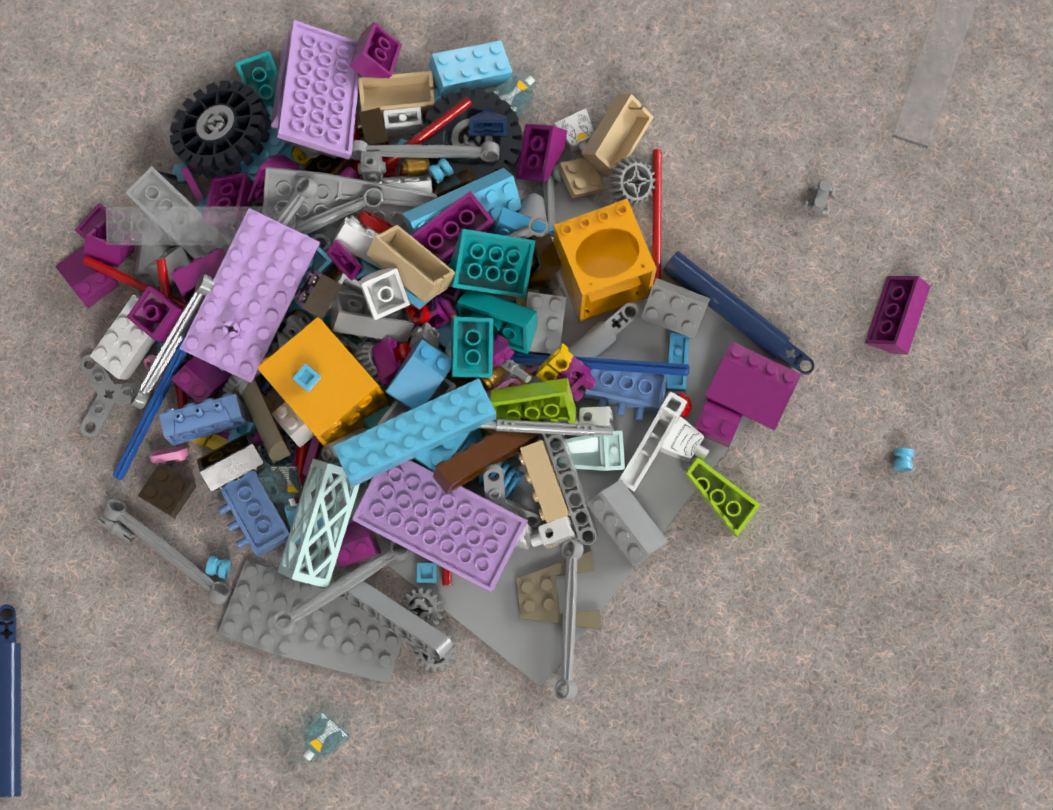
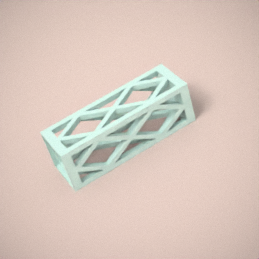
(291, 562)

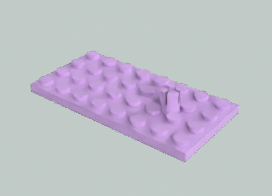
(319, 91)
(250, 295)
(449, 529)

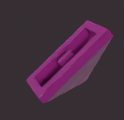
(344, 260)

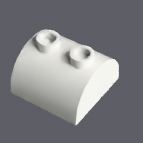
(384, 292)

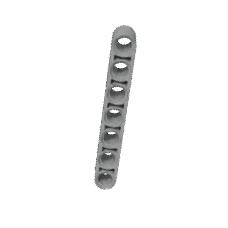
(576, 487)
(398, 619)

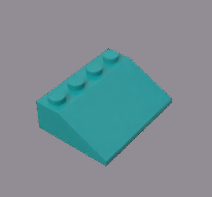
(492, 263)

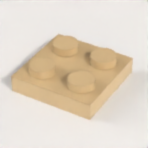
(580, 177)

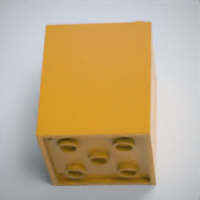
(604, 260)
(339, 398)

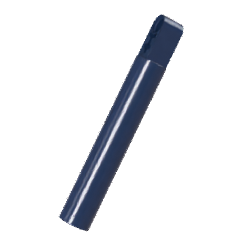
(735, 311)
(10, 707)

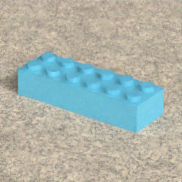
(491, 191)

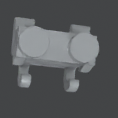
(821, 198)

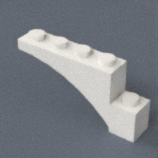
(653, 441)

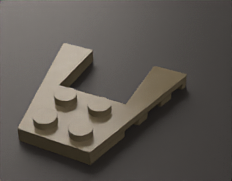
(540, 597)

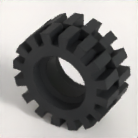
(291, 447)

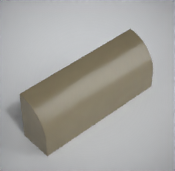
(265, 423)

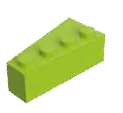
(535, 401)
(722, 496)

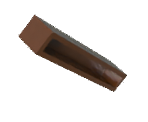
(472, 462)

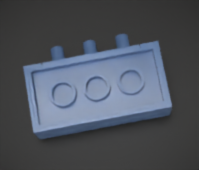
(628, 390)
(203, 419)
(254, 514)

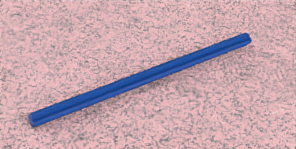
(611, 364)
(151, 410)

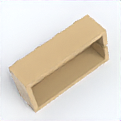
(398, 92)
(617, 133)
(417, 266)
(545, 481)

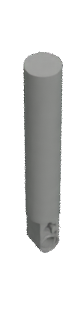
(600, 335)

